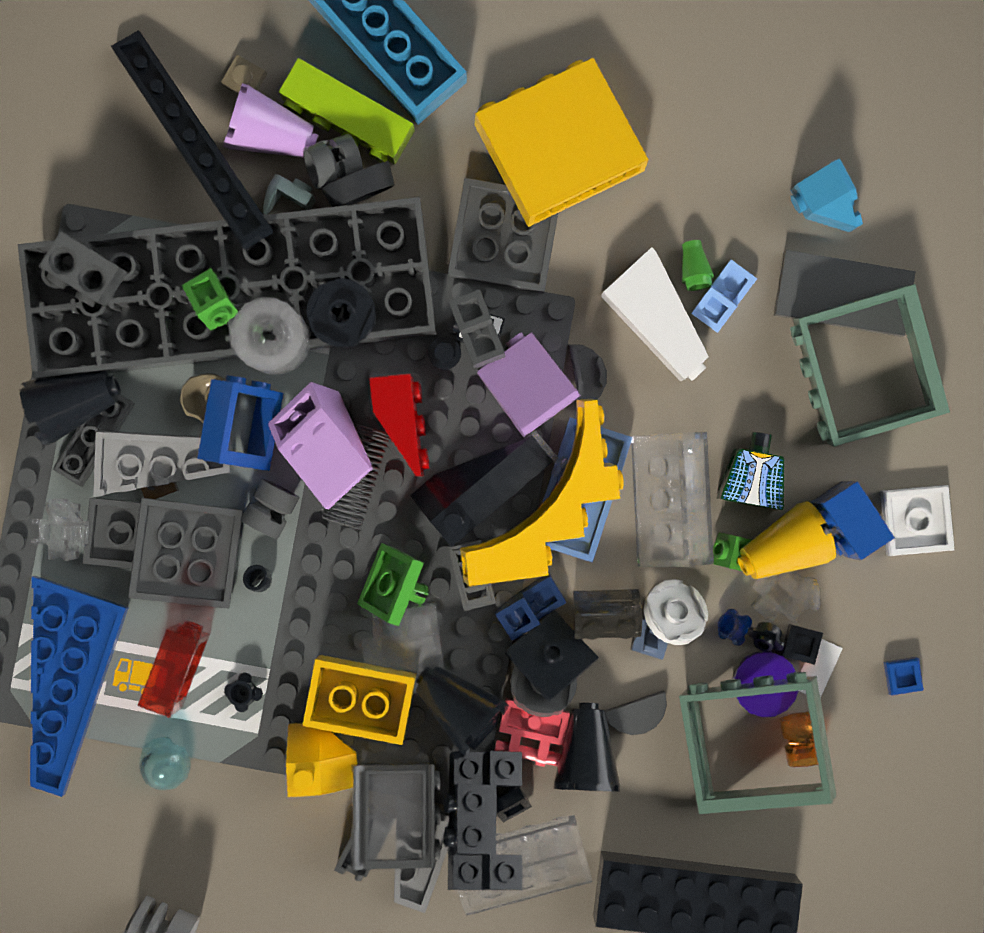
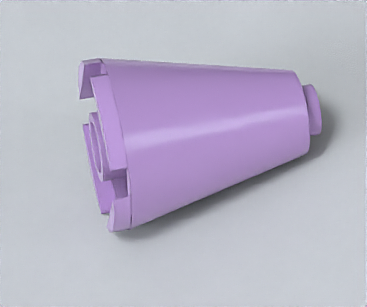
(266, 126)

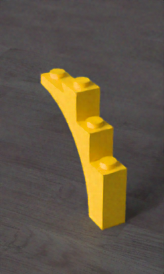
(560, 517)

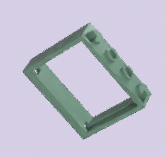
(921, 352)
(755, 798)

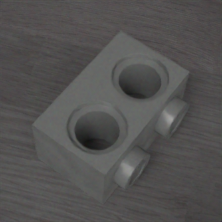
(84, 267)

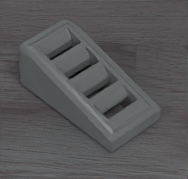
(467, 604)

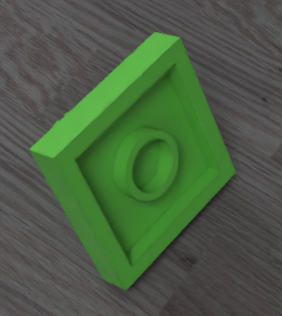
(392, 585)

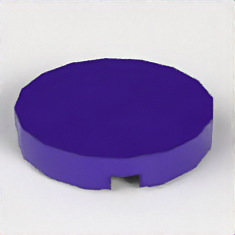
(765, 664)

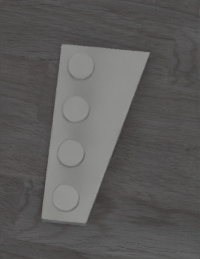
(147, 459)

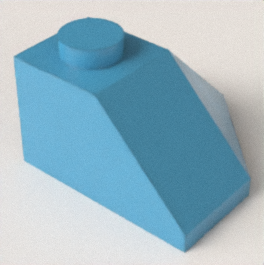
(828, 198)

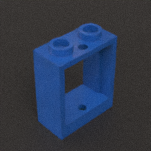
(219, 422)

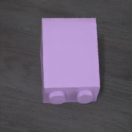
(528, 383)

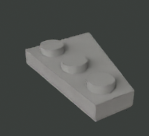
(415, 885)

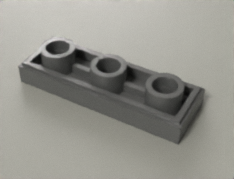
(79, 455)

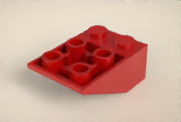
(396, 409)

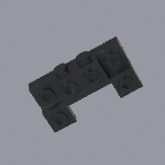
(472, 821)

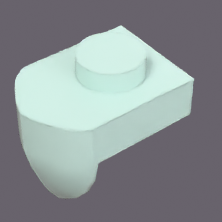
(296, 192)

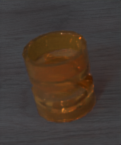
(798, 731)

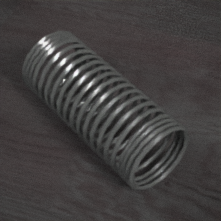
(353, 518)

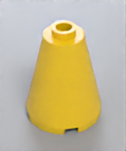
(789, 544)

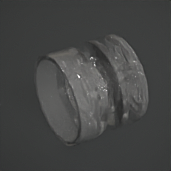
(291, 338)

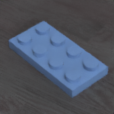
(597, 512)

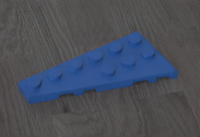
(69, 663)

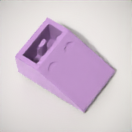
(321, 443)

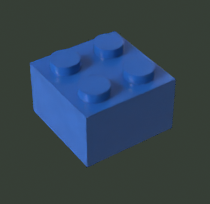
(852, 520)

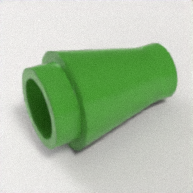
(695, 267)

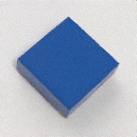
(903, 676)

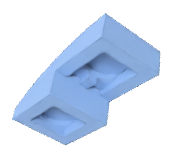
(724, 295)

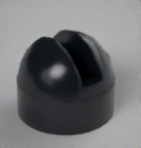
(253, 576)

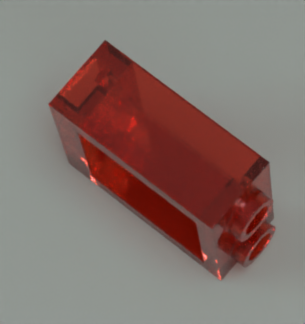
(174, 668)

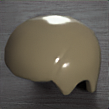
(195, 394)

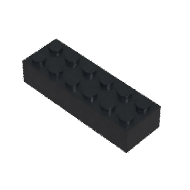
(693, 897)

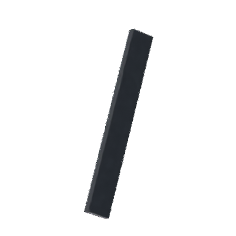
(192, 140)

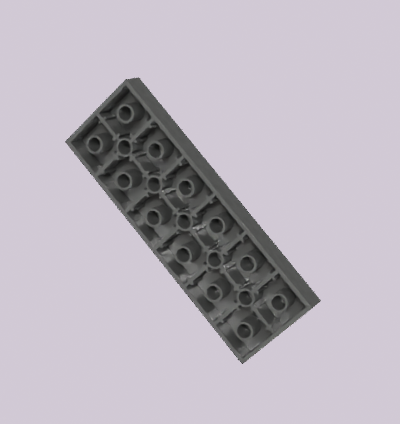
(156, 326)

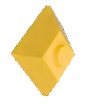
(317, 762)

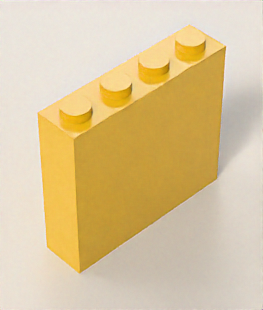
(560, 141)

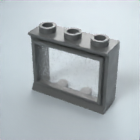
(394, 816)

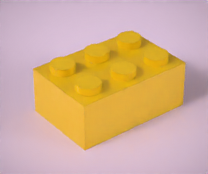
(359, 699)

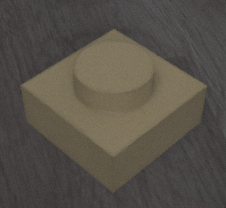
(243, 72)

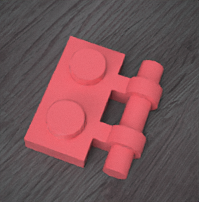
(544, 729)

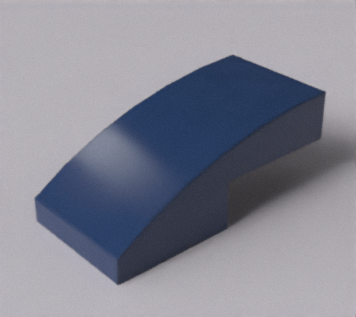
(529, 605)

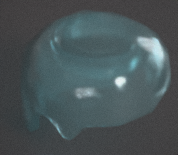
(164, 764)

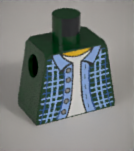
(754, 475)

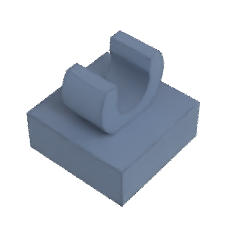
(649, 643)

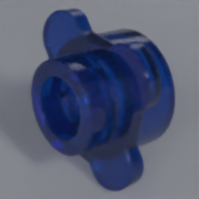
(727, 623)

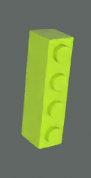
(346, 112)

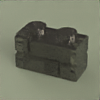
(607, 614)

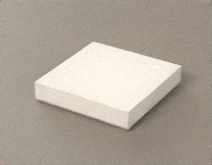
(918, 520)

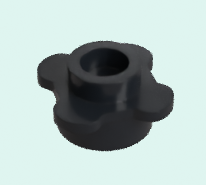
(766, 637)
(234, 695)

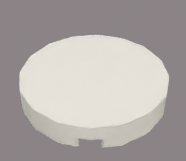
(675, 612)

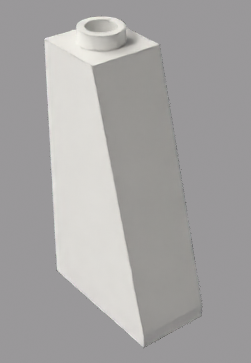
(656, 314)

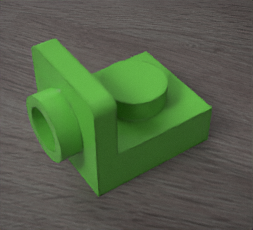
(210, 299)
(727, 550)

